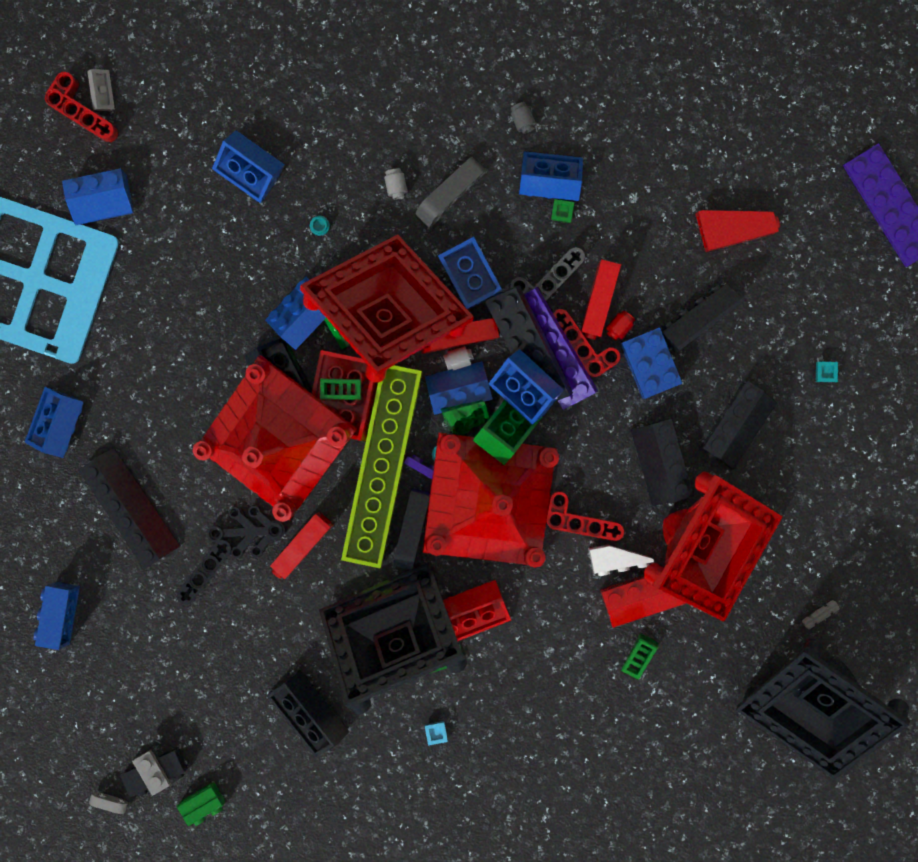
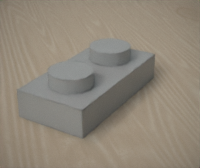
(101, 90)
(151, 772)

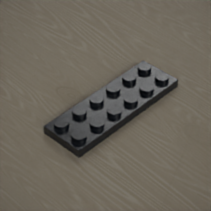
(523, 332)

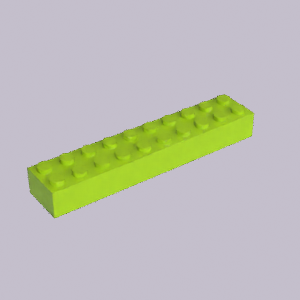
(381, 467)

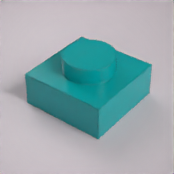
(826, 371)

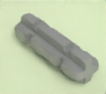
(821, 614)

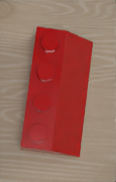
(635, 600)
(477, 610)

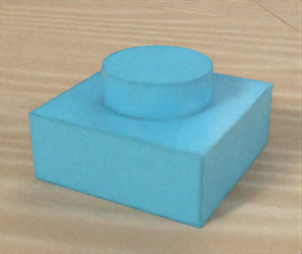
(436, 733)

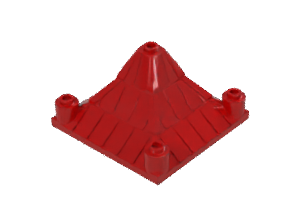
(386, 305)
(275, 438)
(488, 507)
(713, 546)

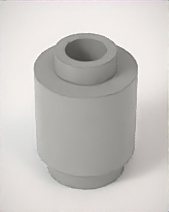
(395, 183)
(458, 358)

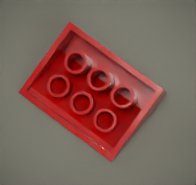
(356, 412)

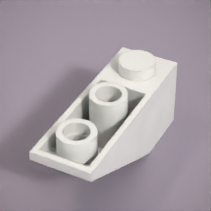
(610, 558)

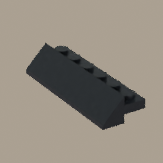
(129, 508)

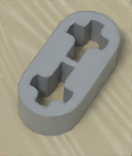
(108, 802)

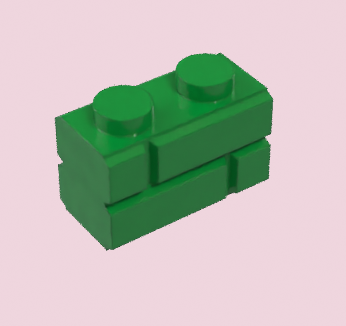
(201, 804)

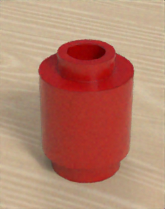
(620, 325)

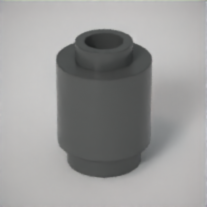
(523, 118)

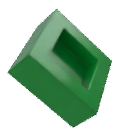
(562, 211)

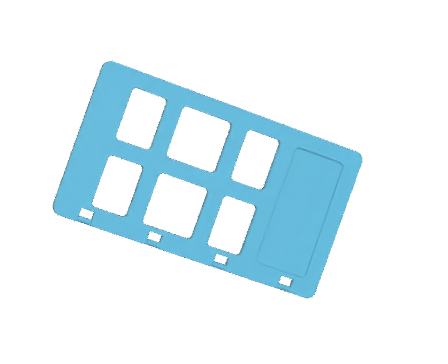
(81, 295)

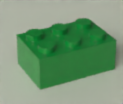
(504, 433)

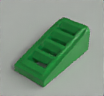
(323, 389)
(645, 640)

